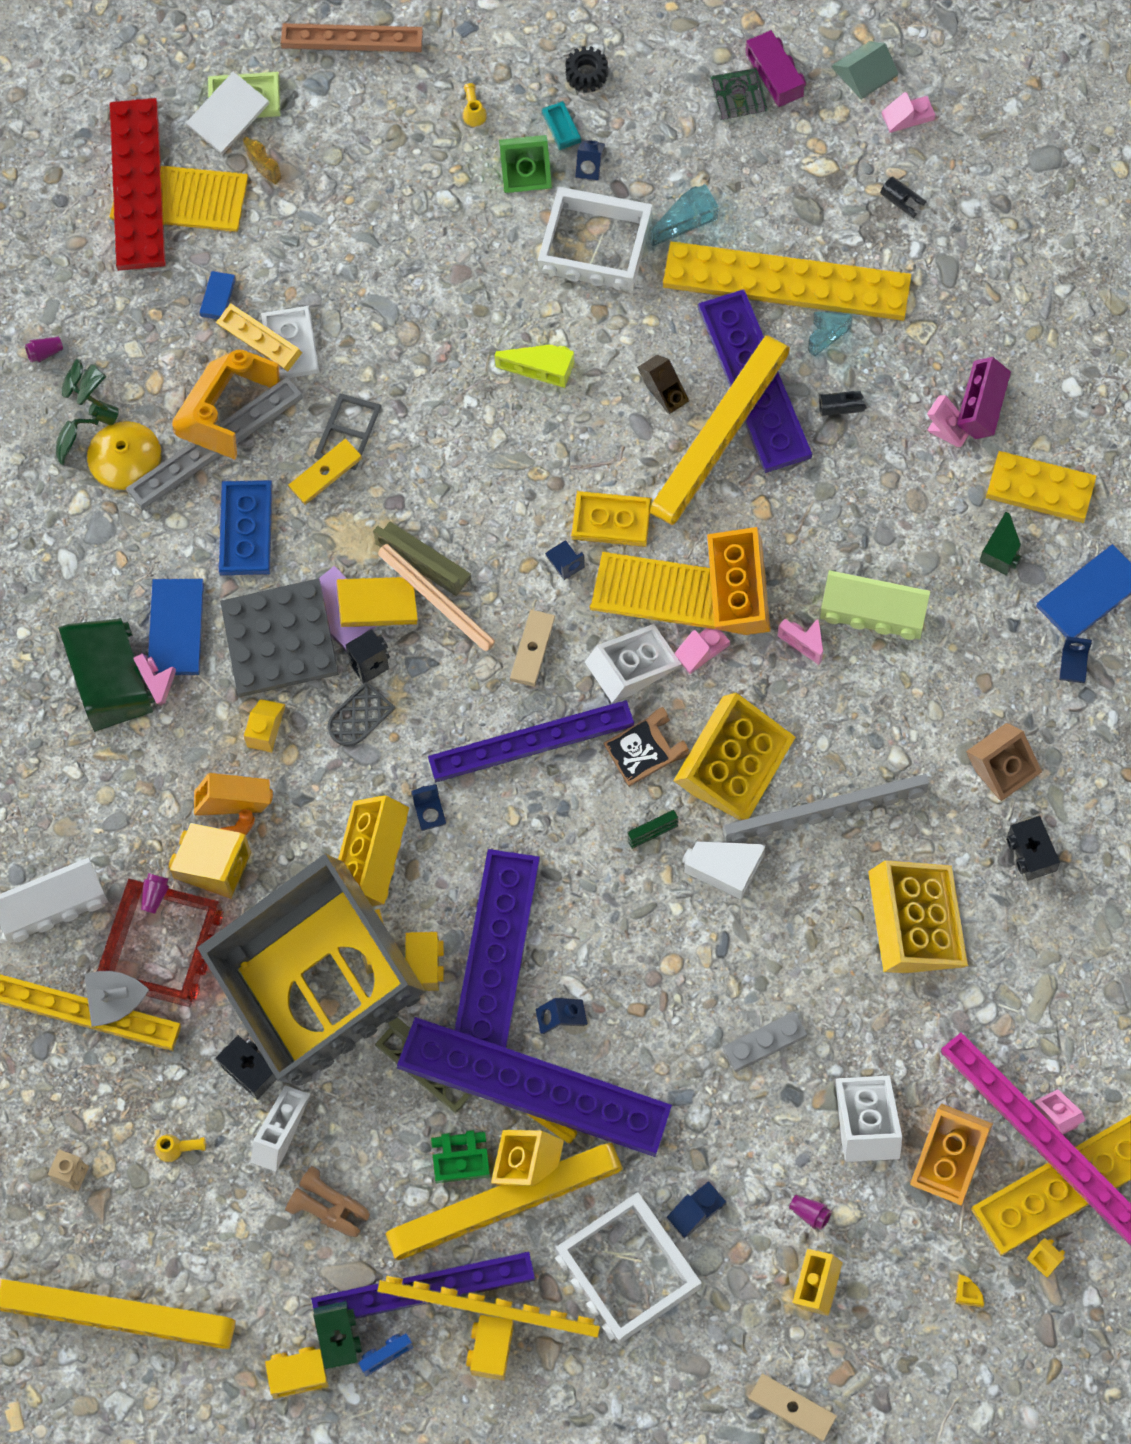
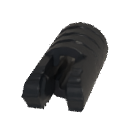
(899, 194)
(841, 403)

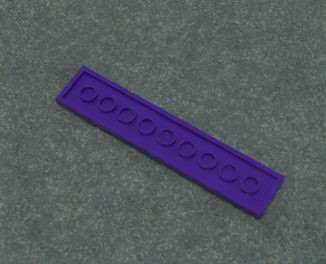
(534, 1086)

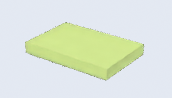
(265, 83)

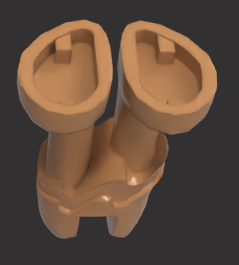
(333, 1217)

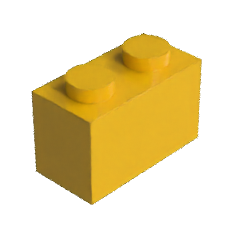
(422, 955)
(817, 1282)
(491, 1347)
(296, 1373)

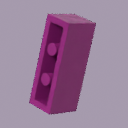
(775, 68)
(983, 398)

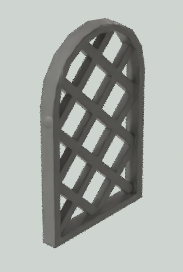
(366, 732)

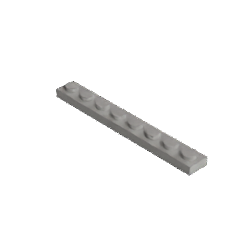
(195, 457)
(816, 811)

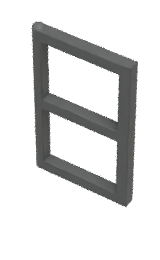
(331, 426)

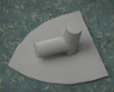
(112, 996)

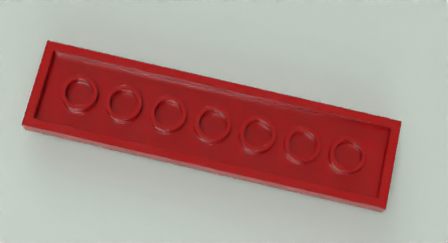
(137, 184)

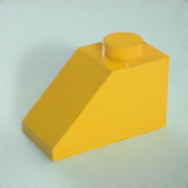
(263, 725)

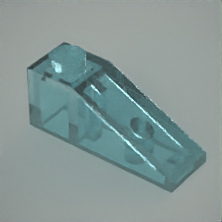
(689, 212)

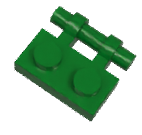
(461, 1164)

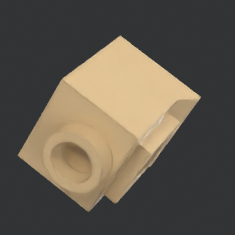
(68, 1170)

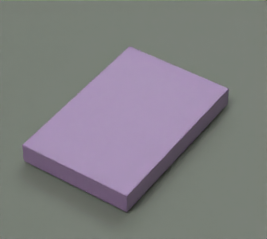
(341, 635)

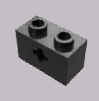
(368, 655)
(1032, 834)
(233, 1061)

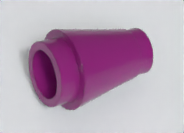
(43, 348)
(153, 892)
(811, 1211)

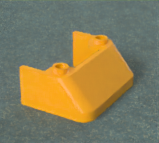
(198, 415)

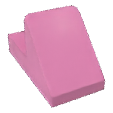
(907, 113)
(944, 423)
(806, 643)
(701, 648)
(158, 684)
(1060, 1111)

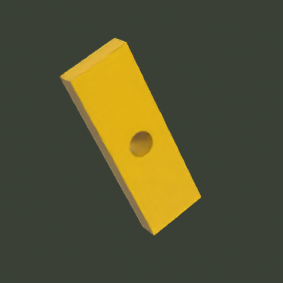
(336, 461)

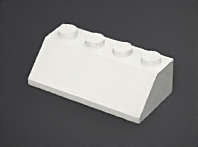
(50, 900)

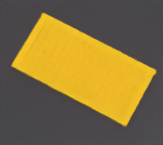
(201, 198)
(654, 590)

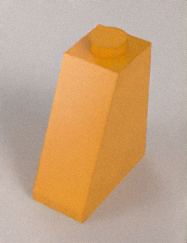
(231, 794)

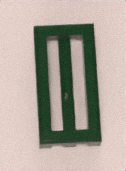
(652, 829)

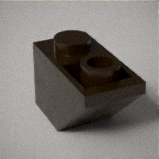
(663, 383)

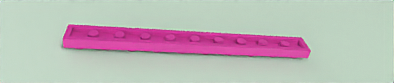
(1040, 1134)

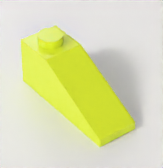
(541, 363)

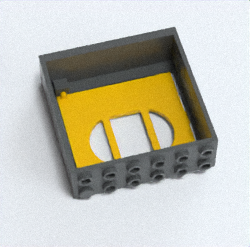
(284, 939)

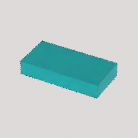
(561, 125)

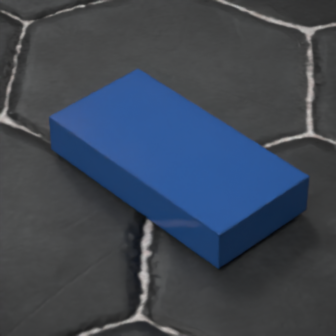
(217, 294)

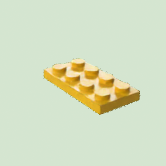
(1041, 486)

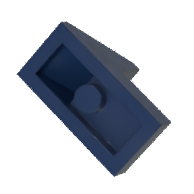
(696, 1209)

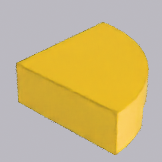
(968, 1293)

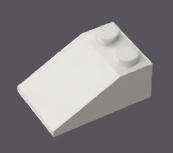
(631, 662)
(868, 1119)

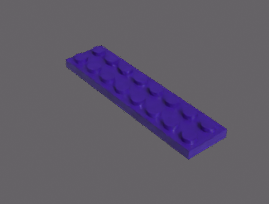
(772, 421)
(497, 946)

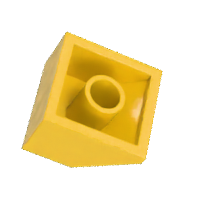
(526, 1157)

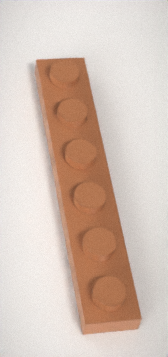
(351, 37)

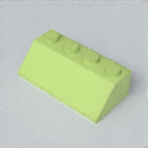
(874, 605)

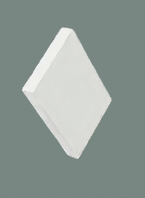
(227, 113)
(296, 328)

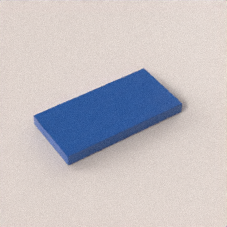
(245, 527)
(1089, 593)
(176, 625)

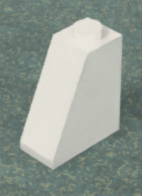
(724, 864)

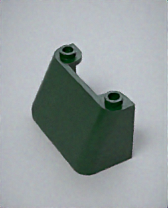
(106, 671)

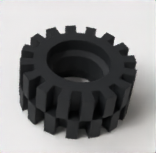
(586, 57)

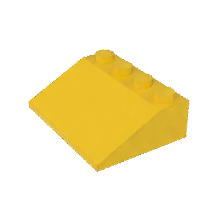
(734, 757)
(917, 917)

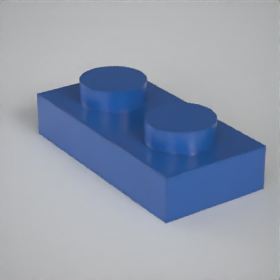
(395, 1347)

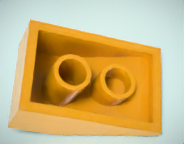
(951, 1154)

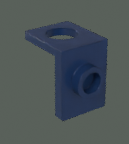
(589, 151)
(565, 560)
(1074, 660)
(428, 798)
(563, 1012)

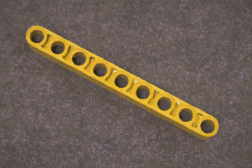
(719, 430)
(501, 1203)
(116, 1314)

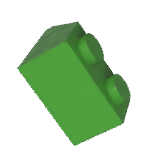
(525, 163)

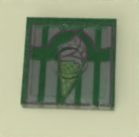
(738, 93)

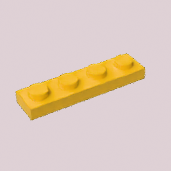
(259, 337)

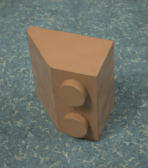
(1004, 760)

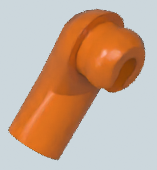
(244, 823)

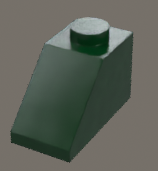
(1003, 547)

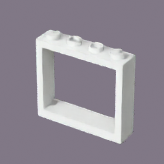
(601, 206)
(666, 1245)

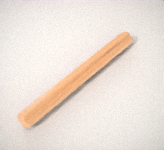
(436, 597)

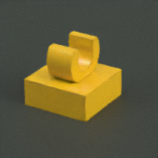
(1046, 1257)

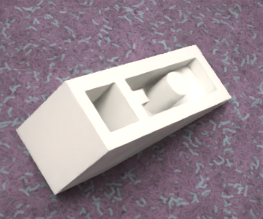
(279, 1128)

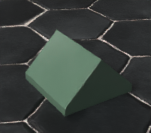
(867, 68)

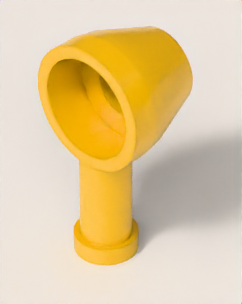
(473, 117)
(177, 1147)

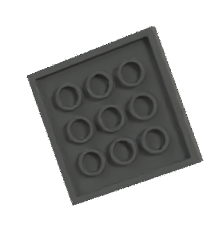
(279, 637)

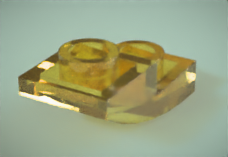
(257, 155)

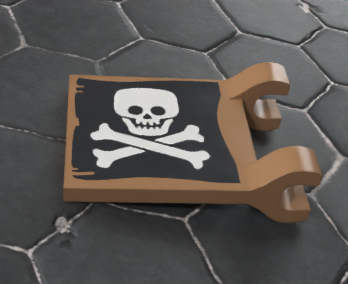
(643, 748)

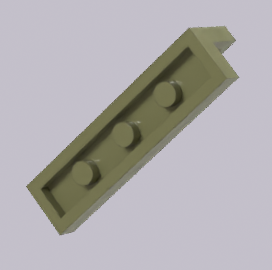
(423, 558)
(401, 1030)

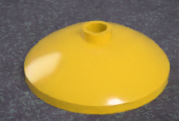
(125, 466)

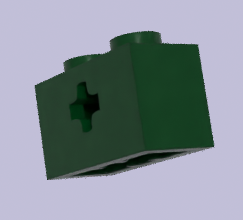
(334, 1351)

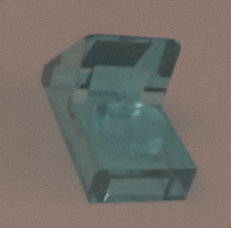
(830, 328)

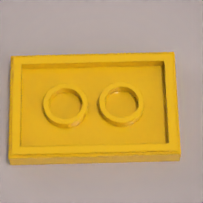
(611, 518)
(376, 602)

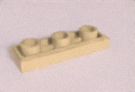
(535, 635)
(775, 1399)

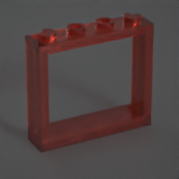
(197, 966)

